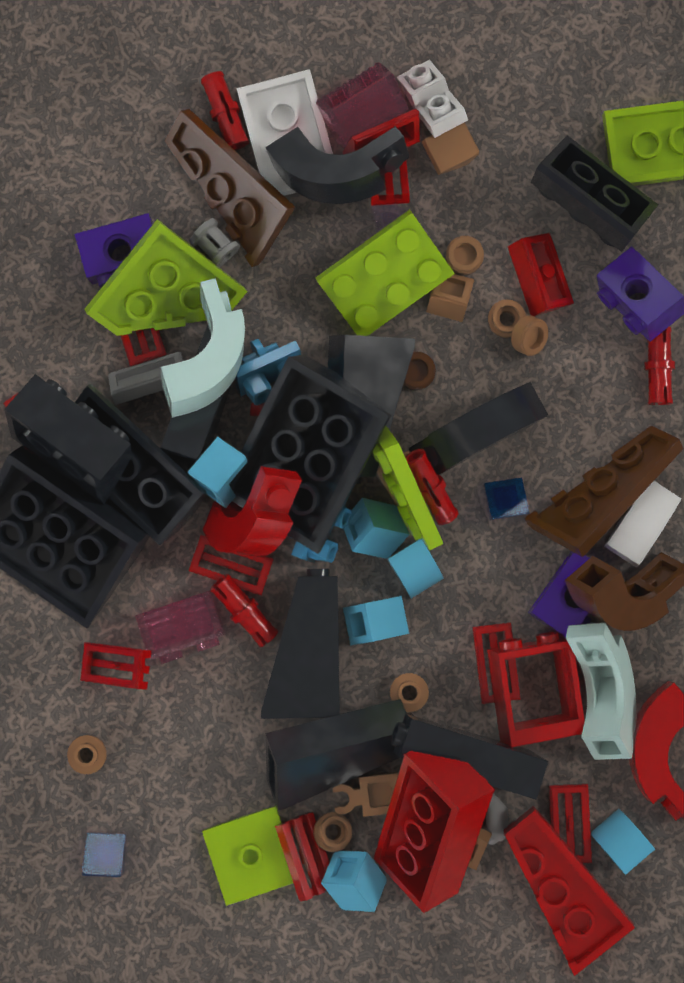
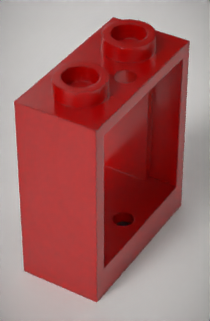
(545, 728)

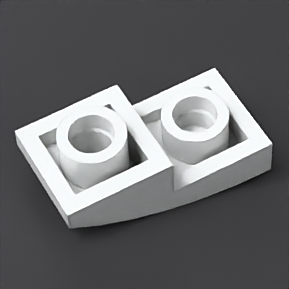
(431, 97)
(642, 524)

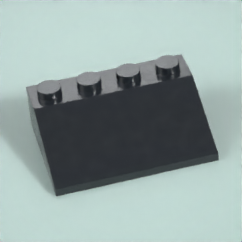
(322, 432)
(62, 537)

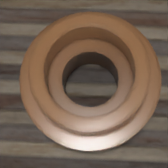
(499, 308)
(414, 680)
(95, 745)
(344, 832)

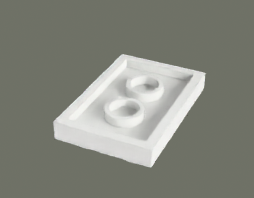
(274, 110)

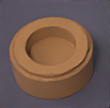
(464, 255)
(529, 335)

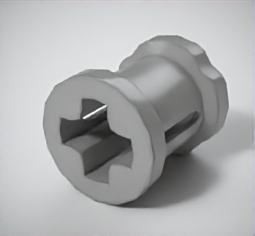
(208, 231)

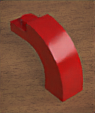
(262, 521)
(655, 728)

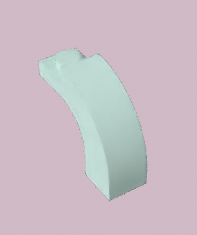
(209, 374)
(609, 688)

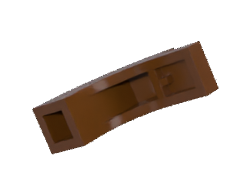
(628, 604)

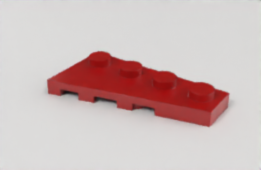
(573, 901)

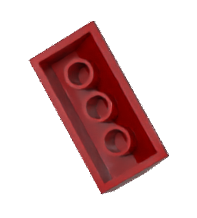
(432, 826)

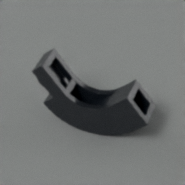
(337, 177)
(482, 428)

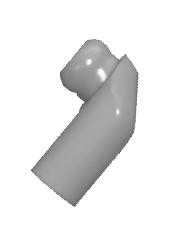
(496, 820)

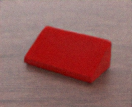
(406, 123)
(540, 274)

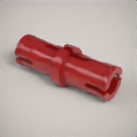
(224, 110)
(660, 369)
(440, 503)
(244, 610)

